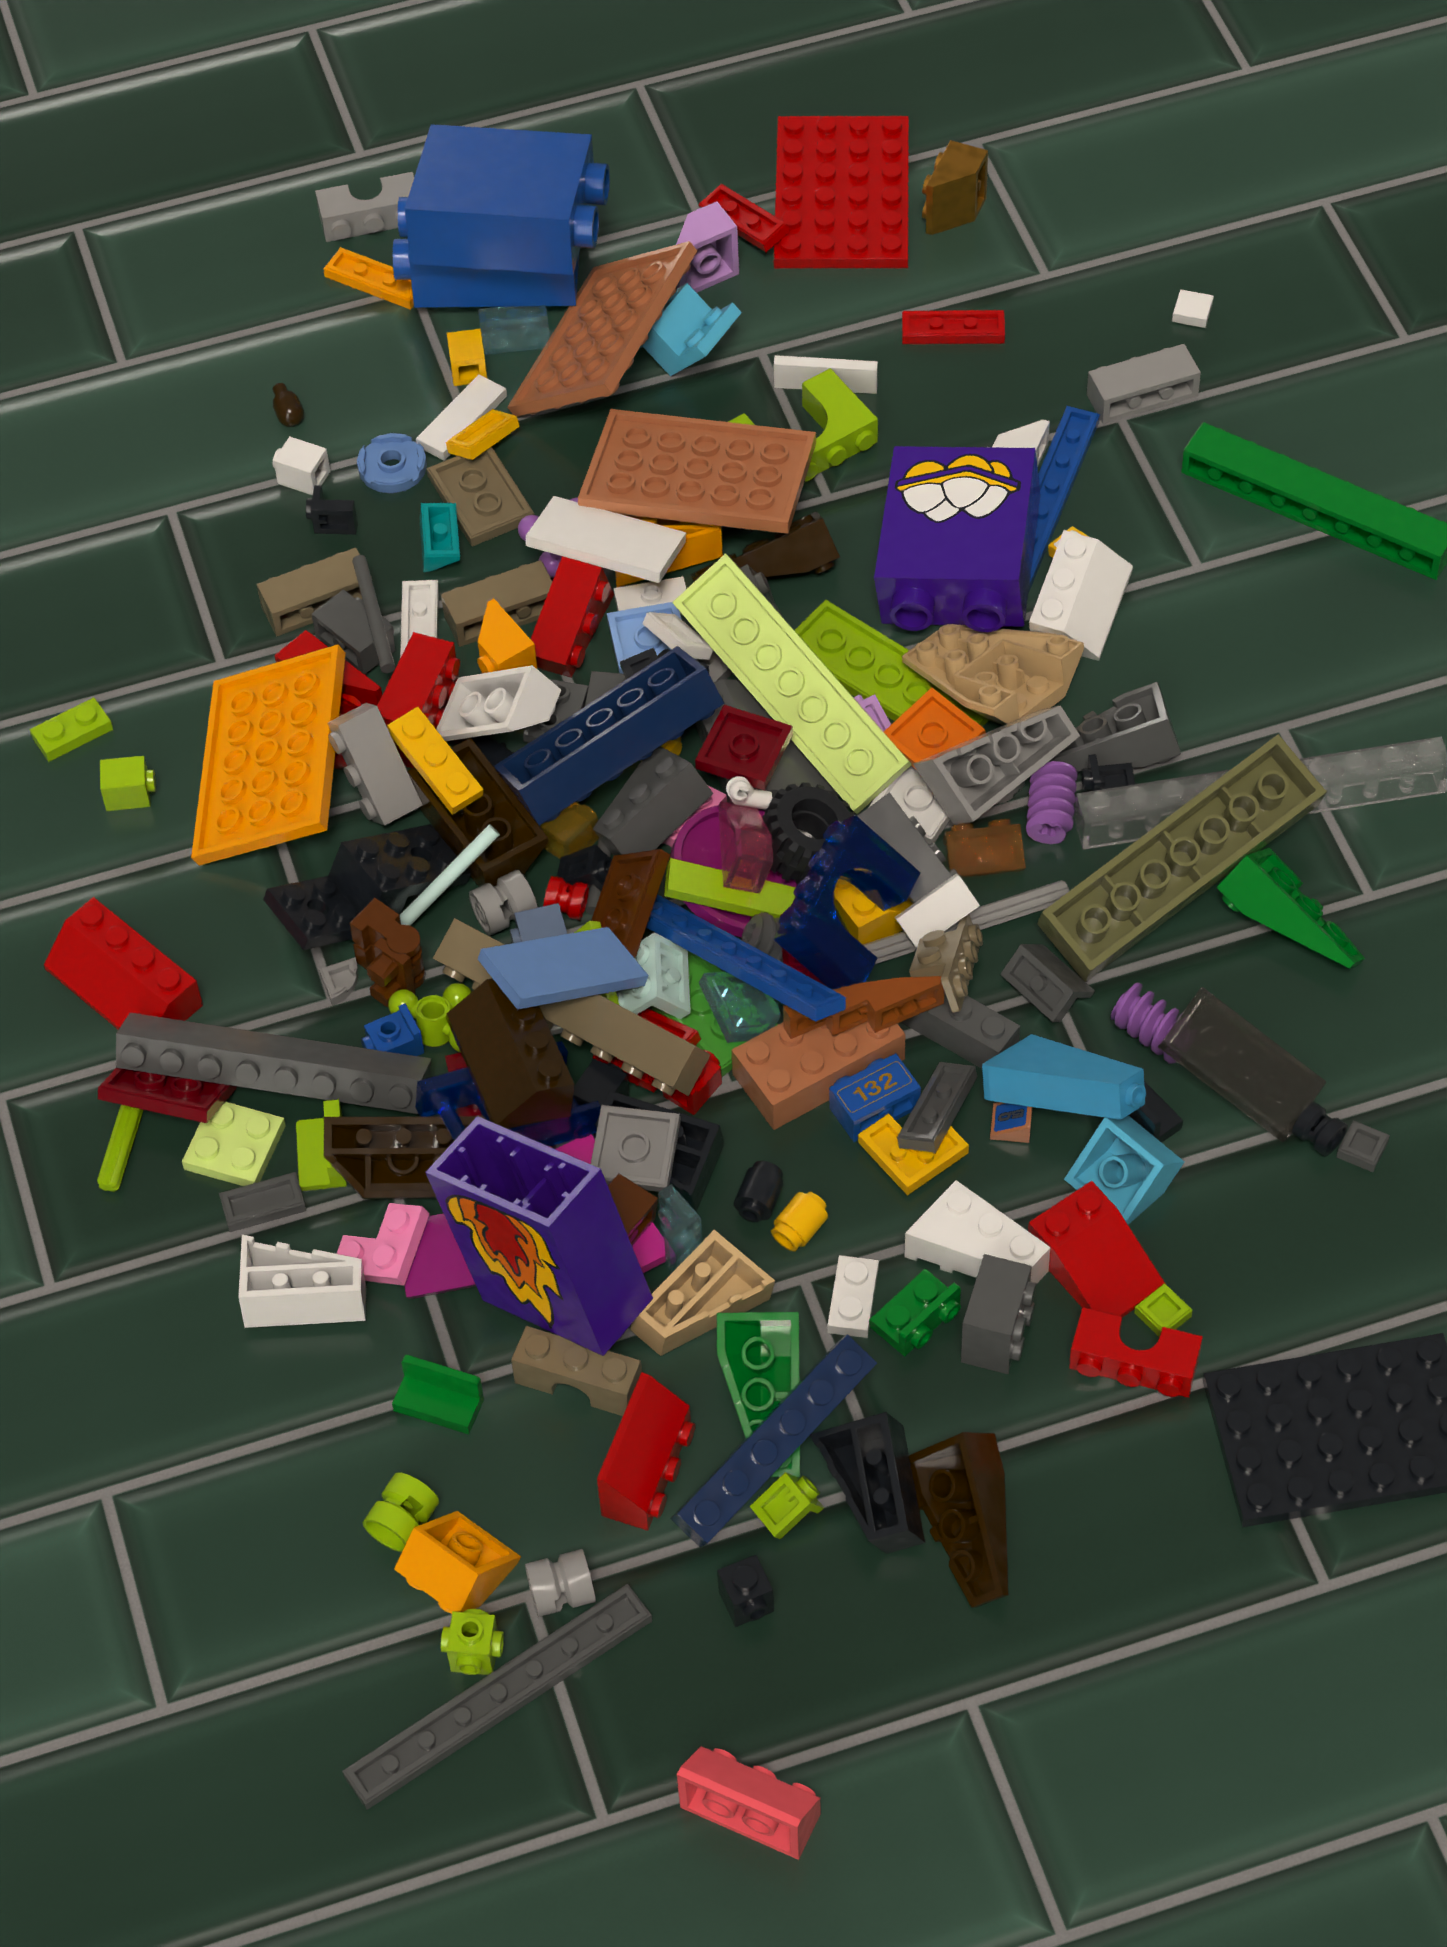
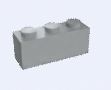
(1143, 383)
(373, 764)

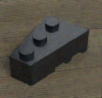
(876, 1477)

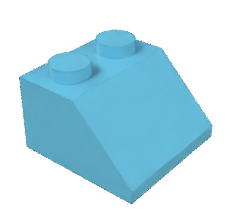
(1125, 1166)

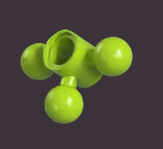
(432, 1012)

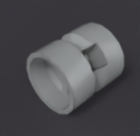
(497, 904)
(560, 1582)

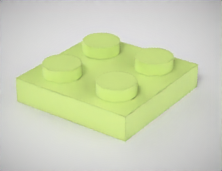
(234, 1144)

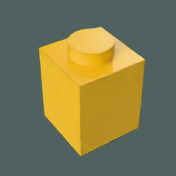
(466, 356)

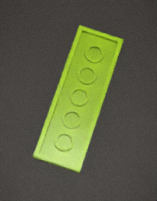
(867, 661)

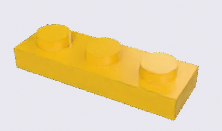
(435, 760)

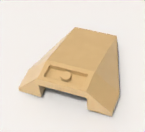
(998, 671)

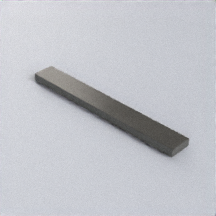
(496, 1696)

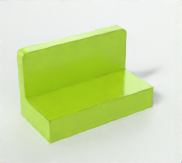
(312, 1166)

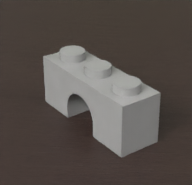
(348, 217)

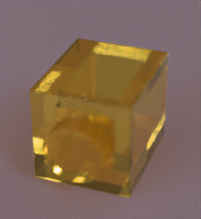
(571, 830)

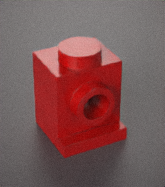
(704, 1087)

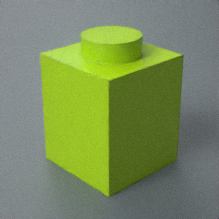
(126, 783)

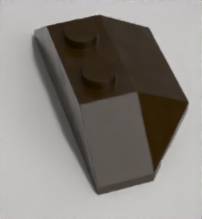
(387, 1153)

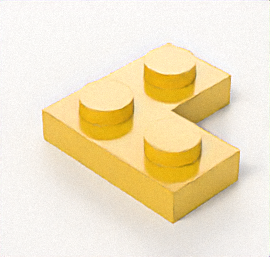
(906, 1166)

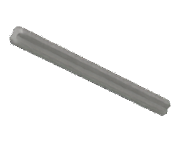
(984, 916)

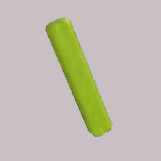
(119, 1148)

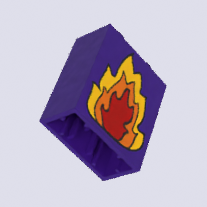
(540, 1234)

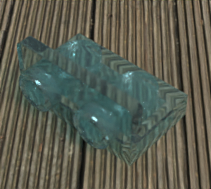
(513, 328)
(679, 1227)

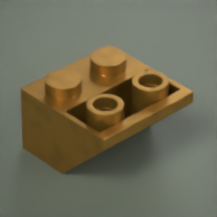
(955, 188)

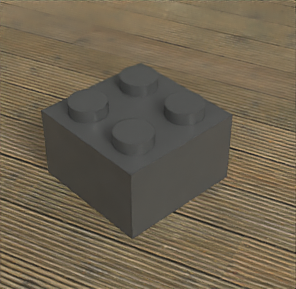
(998, 1314)

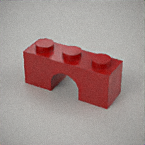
(1164, 1367)

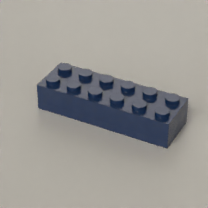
(610, 734)

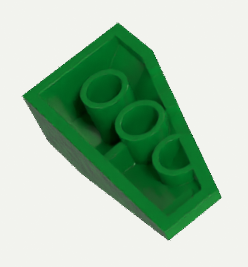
(1270, 895)

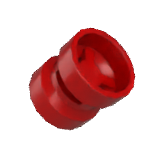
(570, 897)

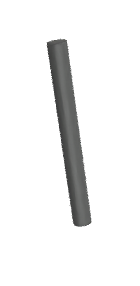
(373, 614)

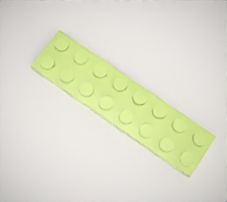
(792, 683)

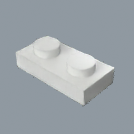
(853, 1296)

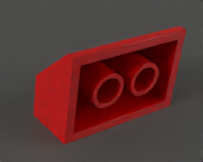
(644, 1454)

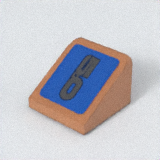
(1011, 1122)

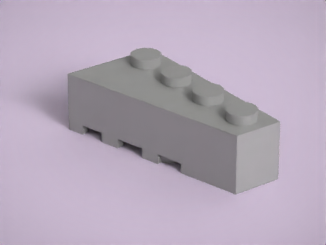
(990, 766)

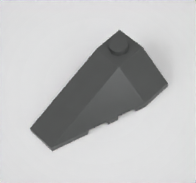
(1129, 732)

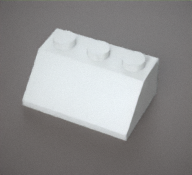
(1081, 592)
(498, 703)

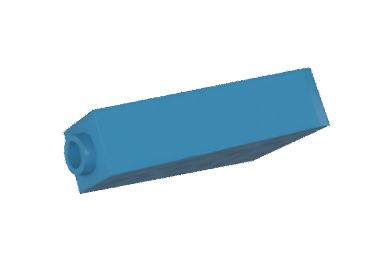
(1063, 1079)

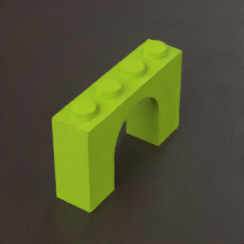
(841, 414)

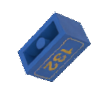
(873, 1093)

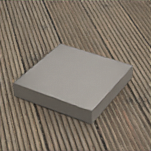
(636, 1145)

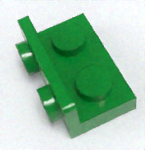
(916, 1311)

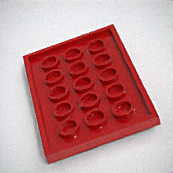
(842, 191)

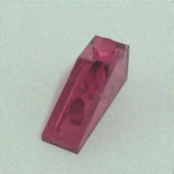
(744, 847)

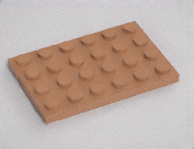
(603, 330)
(698, 471)

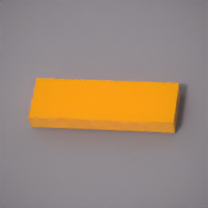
(369, 277)

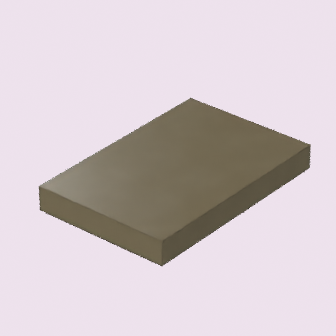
(483, 494)

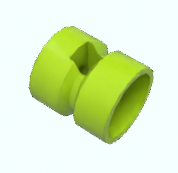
(404, 1507)

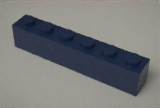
(773, 1441)

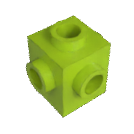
(472, 1642)

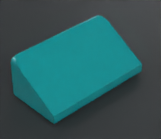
(439, 535)

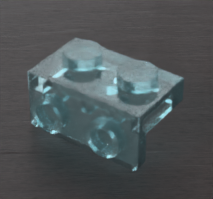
(738, 1007)

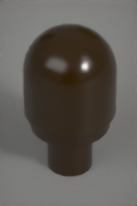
(287, 406)

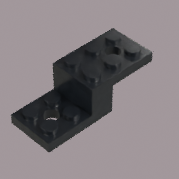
(364, 869)

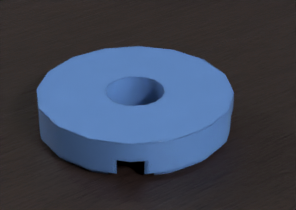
(396, 477)

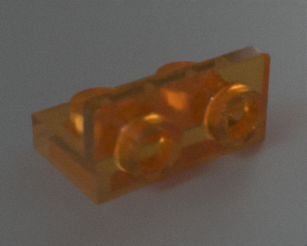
(985, 849)

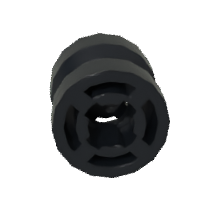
(1319, 1129)

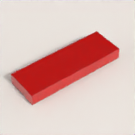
(751, 220)
(953, 327)

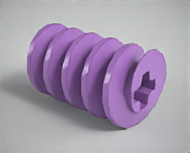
(1051, 802)
(1144, 1019)

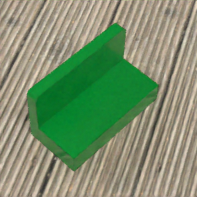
(439, 1394)

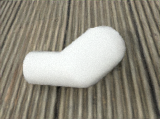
(744, 794)

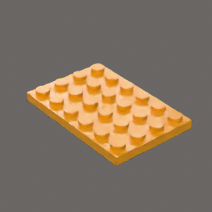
(268, 756)

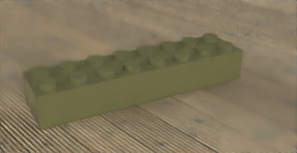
(1181, 858)

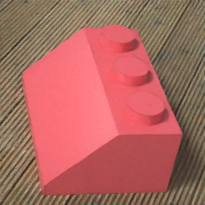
(748, 1800)

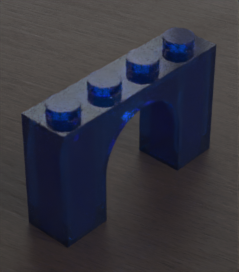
(811, 925)

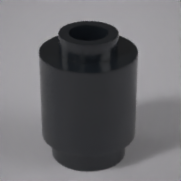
(759, 1191)

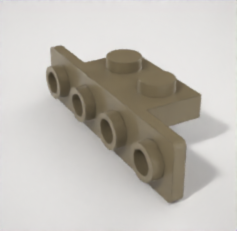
(950, 956)

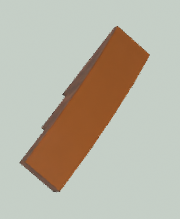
(878, 1002)

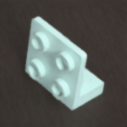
(667, 979)

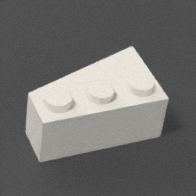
(964, 1228)
(298, 1287)

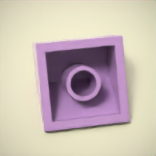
(716, 244)

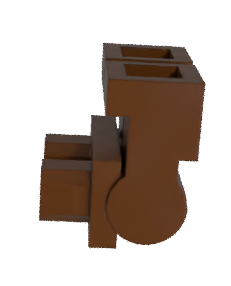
(387, 951)

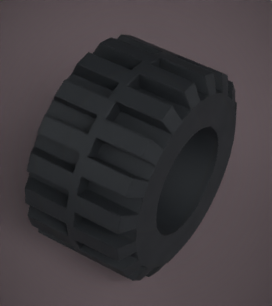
(802, 809)

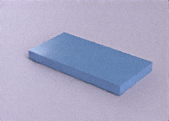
(562, 967)

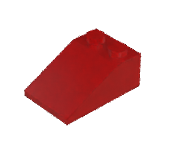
(1096, 1252)

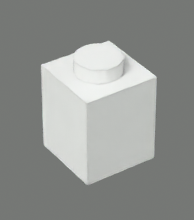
(301, 465)

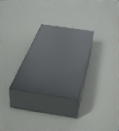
(262, 1202)

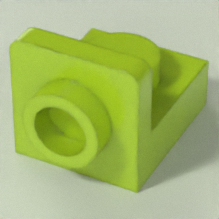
(786, 1503)

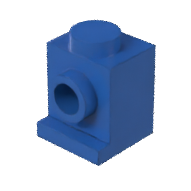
(394, 1034)

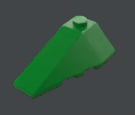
(760, 1366)

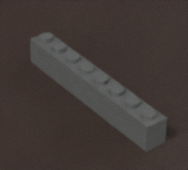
(270, 1062)

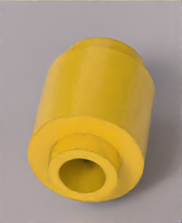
(799, 1220)

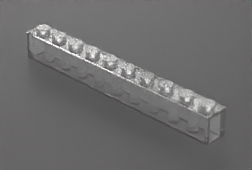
(1348, 777)

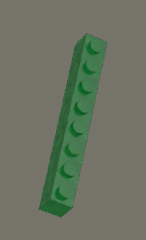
(1317, 500)

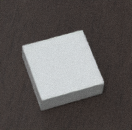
(1192, 308)

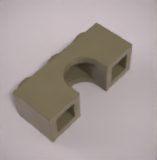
(550, 1360)

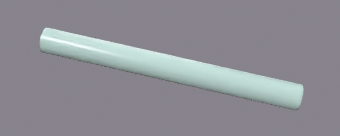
(449, 875)

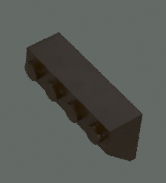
(519, 833)
(511, 1058)

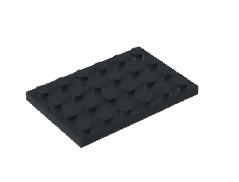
(1333, 1429)

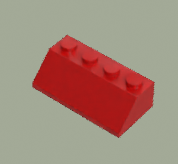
(119, 969)

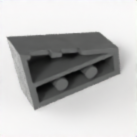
(652, 804)
(907, 839)

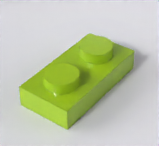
(71, 729)

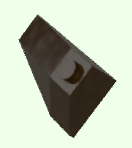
(800, 551)
(964, 1499)

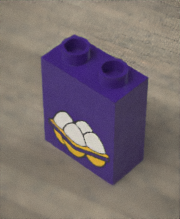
(958, 537)

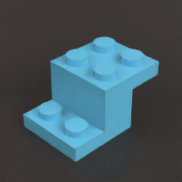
(687, 330)

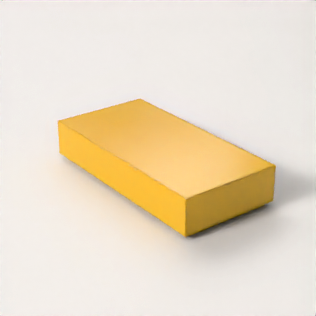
(482, 434)

